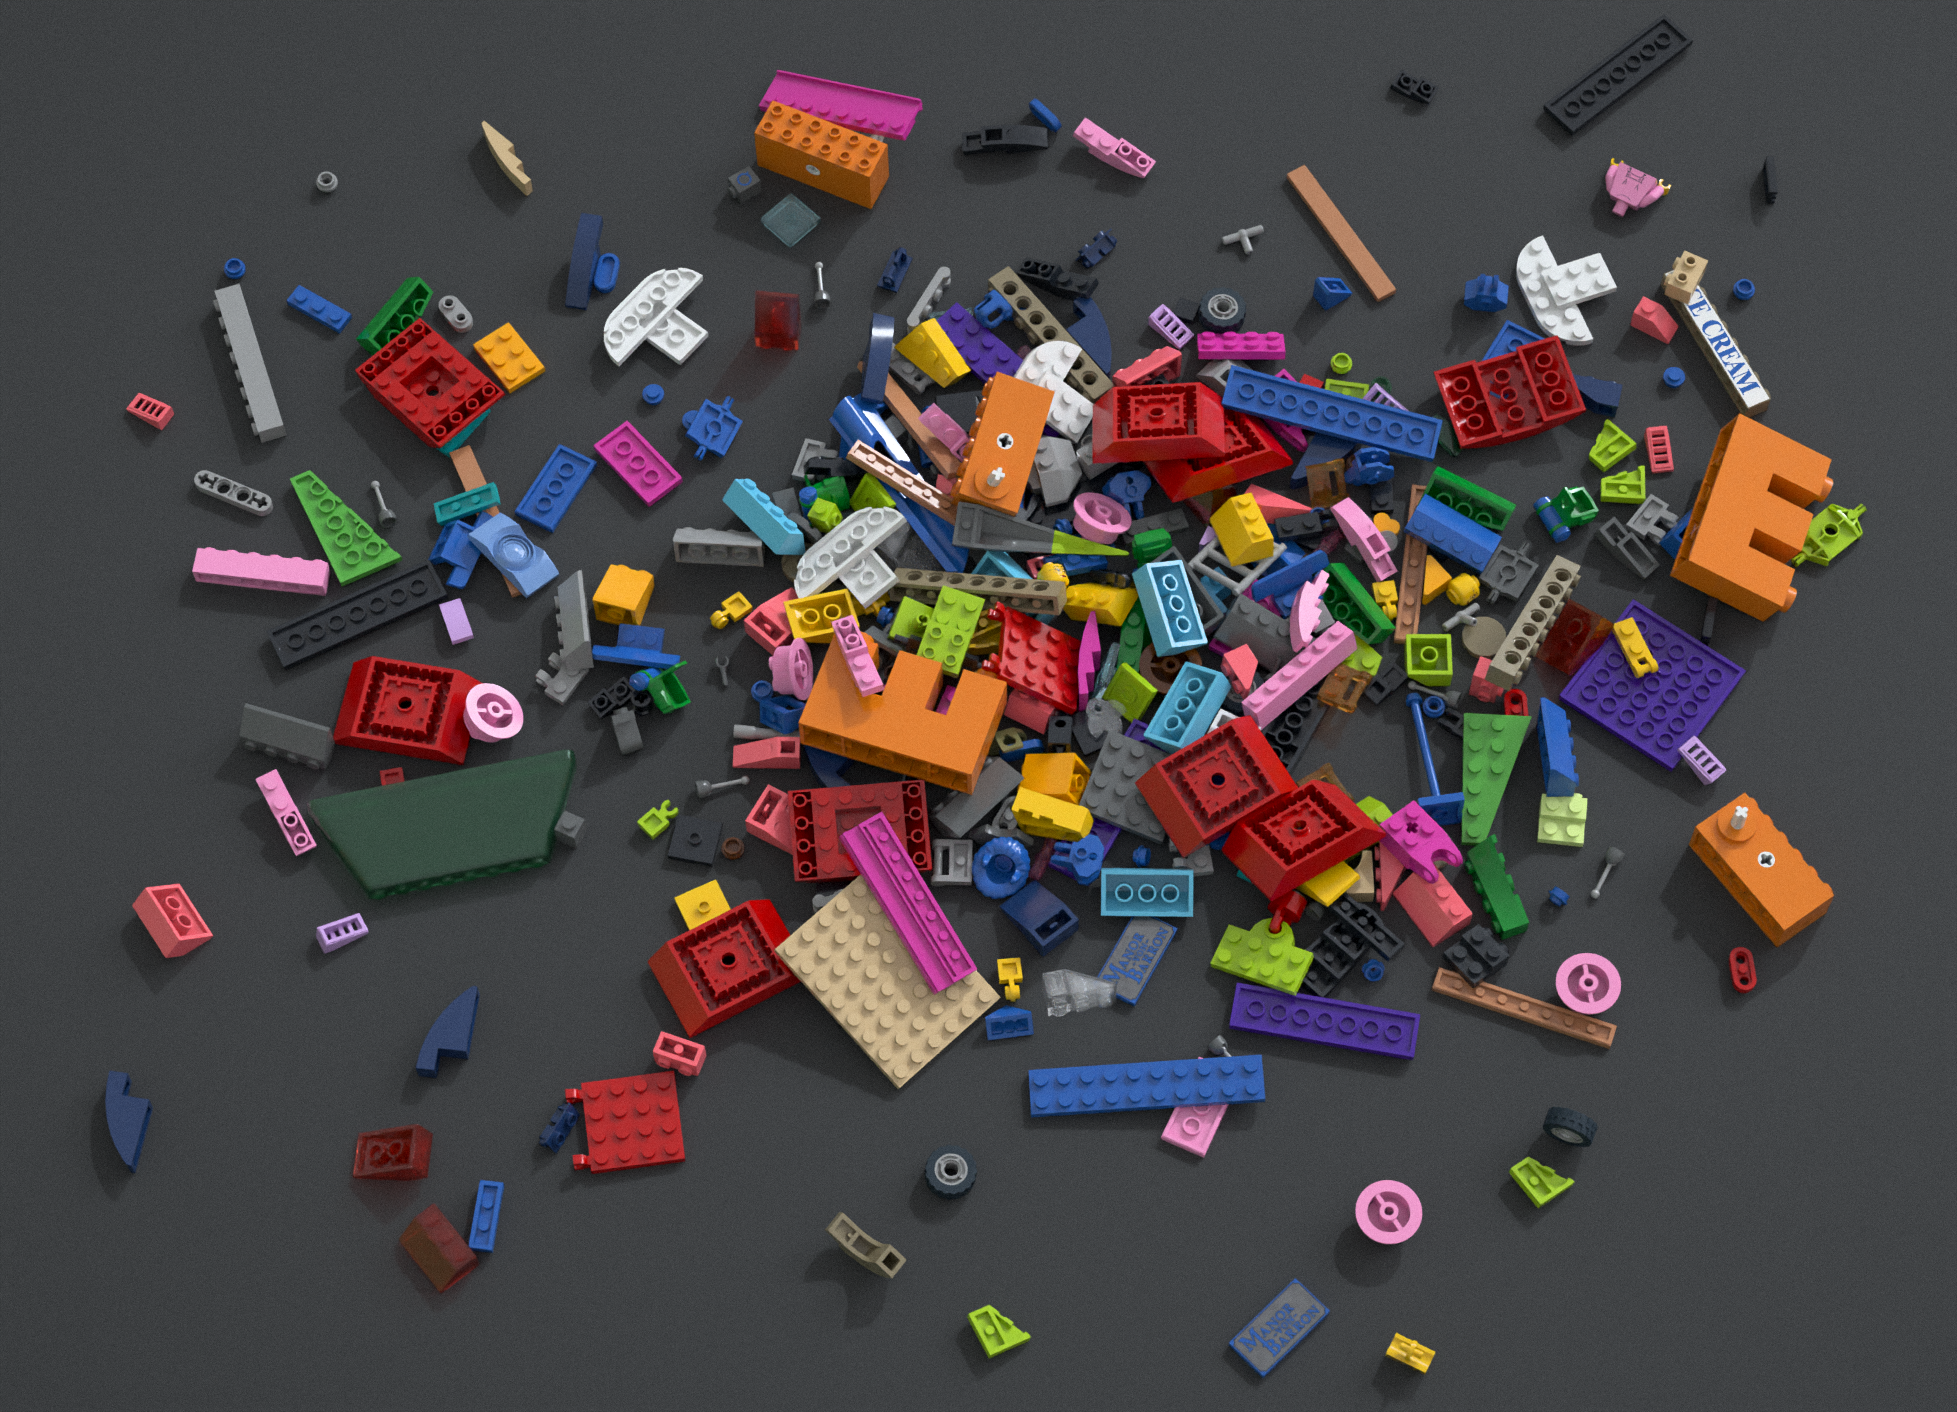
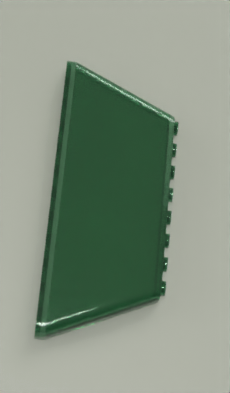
(448, 824)

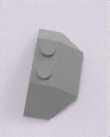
(1056, 469)

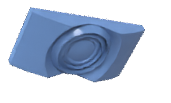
(514, 554)

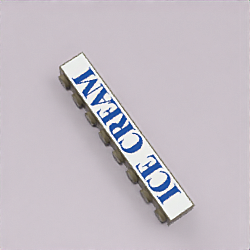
(1722, 352)

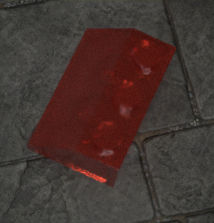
(438, 1248)

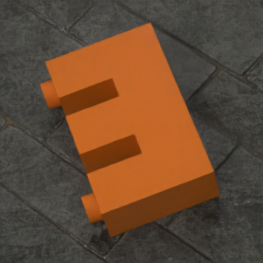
(1751, 518)
(900, 726)

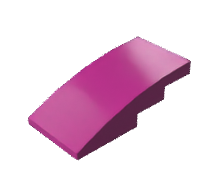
(1088, 660)

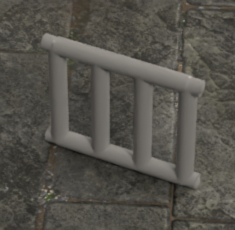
(1250, 575)

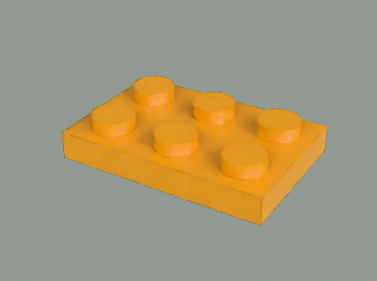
(509, 357)

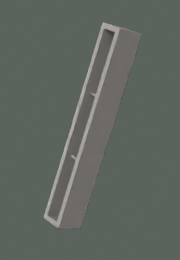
(250, 363)

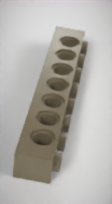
(1008, 282)
(1017, 593)
(1533, 622)

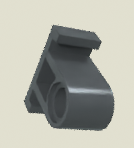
(626, 731)

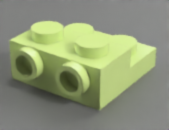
(1562, 820)

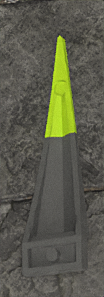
(992, 530)

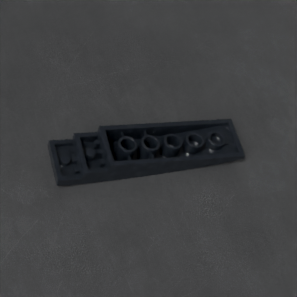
(1296, 726)

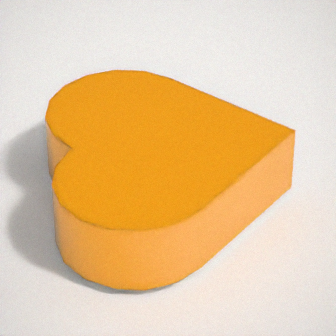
(1383, 522)

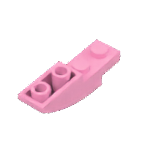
(1113, 151)
(945, 430)
(1366, 536)
(1305, 611)
(857, 656)
(286, 813)

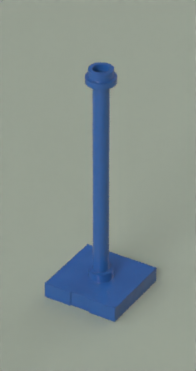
(1441, 808)

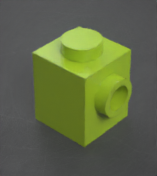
(824, 515)

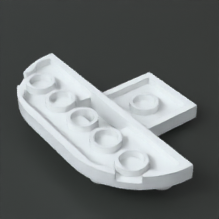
(1556, 290)
(652, 316)
(1047, 368)
(850, 556)

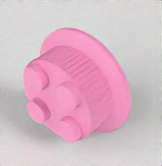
(1100, 518)
(792, 669)
(492, 713)
(1588, 983)
(1388, 1212)

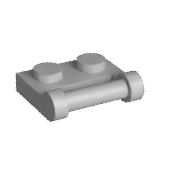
(959, 862)

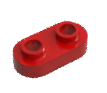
(1521, 708)
(1742, 971)

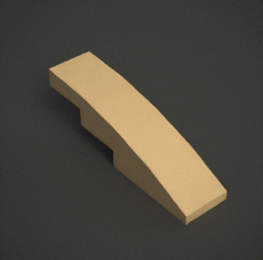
(505, 156)

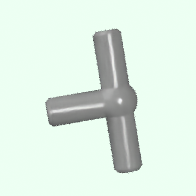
(1243, 236)
(1462, 617)

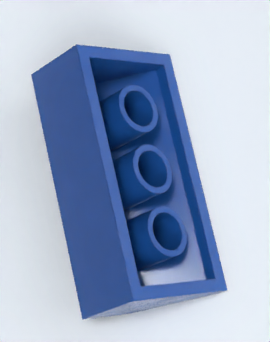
(1452, 534)
(1555, 750)

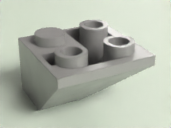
(1217, 372)

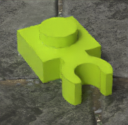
(656, 821)

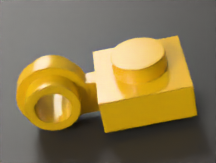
(1386, 594)
(735, 607)
(1010, 972)

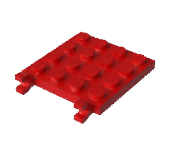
(1035, 658)
(630, 1122)

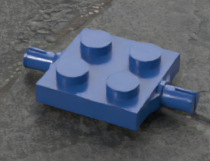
(713, 428)
(1076, 563)

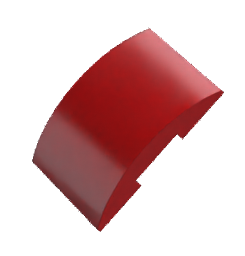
(1538, 390)

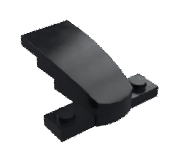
(1346, 944)

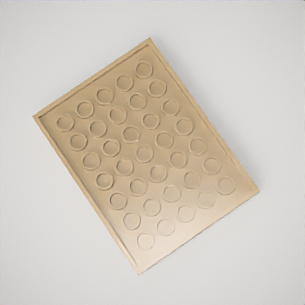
(875, 989)

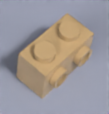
(1686, 277)

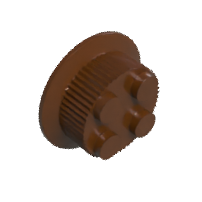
(1163, 670)

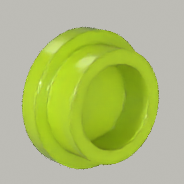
(1341, 363)

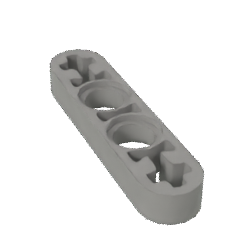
(233, 493)

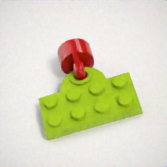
(1268, 949)

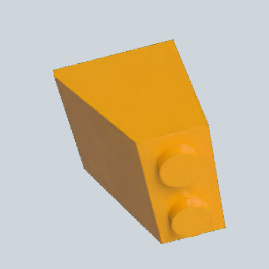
(623, 595)
(1055, 775)

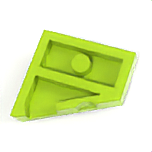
(1610, 446)
(1624, 487)
(1363, 658)
(1539, 1181)
(995, 1331)

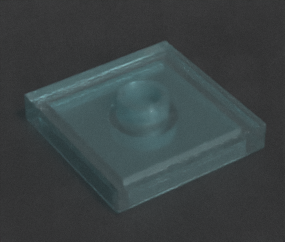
(790, 220)
(1106, 671)

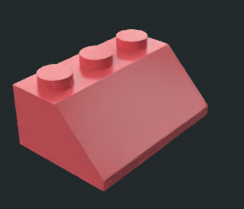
(1161, 361)
(1433, 907)
(171, 919)

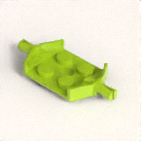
(1820, 546)

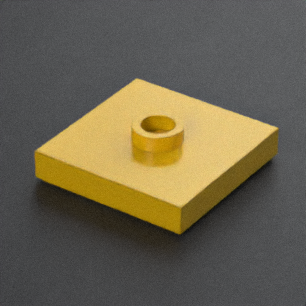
(702, 904)

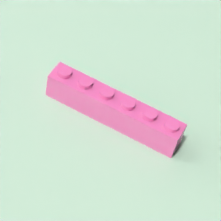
(261, 571)
(1300, 674)

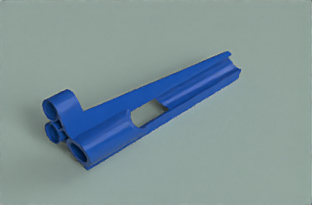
(862, 422)

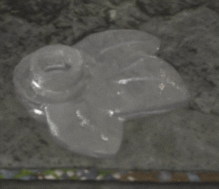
(1106, 719)

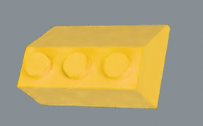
(1242, 530)
(1107, 601)

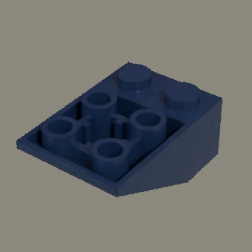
(1040, 917)

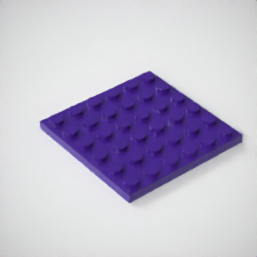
(1661, 707)

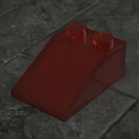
(777, 320)
(1574, 637)
(393, 1153)

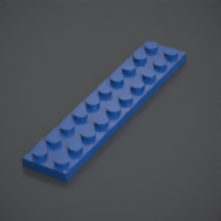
(1331, 413)
(1146, 1085)

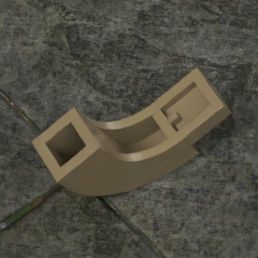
(871, 1254)

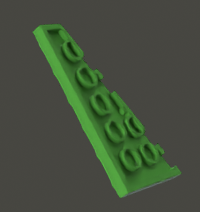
(346, 539)
(1487, 761)

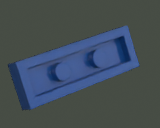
(319, 309)
(486, 1216)

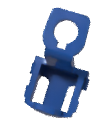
(993, 301)

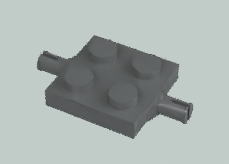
(1508, 573)

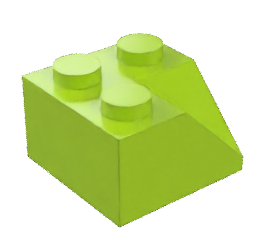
(1429, 658)

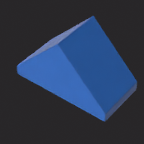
(1330, 291)

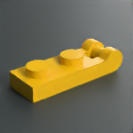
(1634, 647)

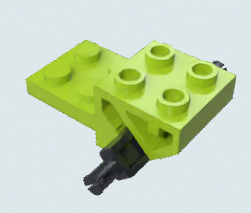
(949, 632)

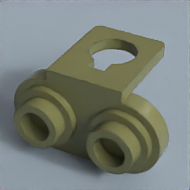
(1006, 737)

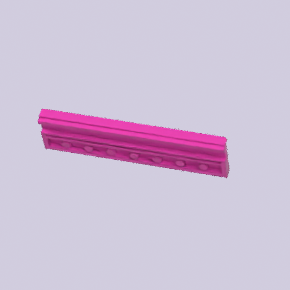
(845, 104)
(907, 903)

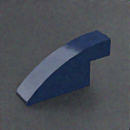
(584, 261)
(1092, 333)
(877, 358)
(1321, 450)
(827, 766)
(450, 1034)
(126, 1118)

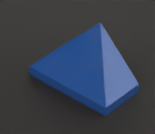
(1009, 1023)

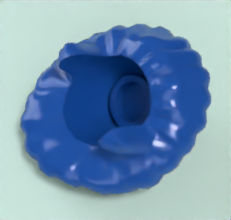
(1001, 867)

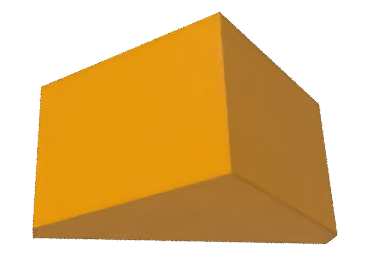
(1435, 580)

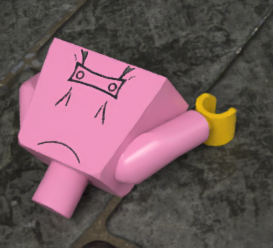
(1632, 188)

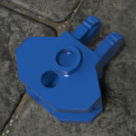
(1486, 294)
(1369, 467)
(1128, 490)
(1084, 858)

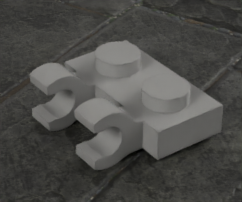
(812, 449)
(1648, 515)
(564, 682)
(1199, 861)

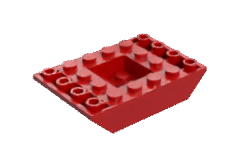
(424, 362)
(1158, 423)
(1248, 453)
(426, 730)
(1195, 808)
(826, 813)
(1280, 856)
(708, 990)

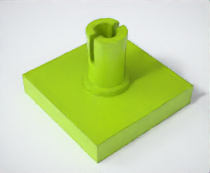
(871, 494)
(910, 619)
(1131, 691)

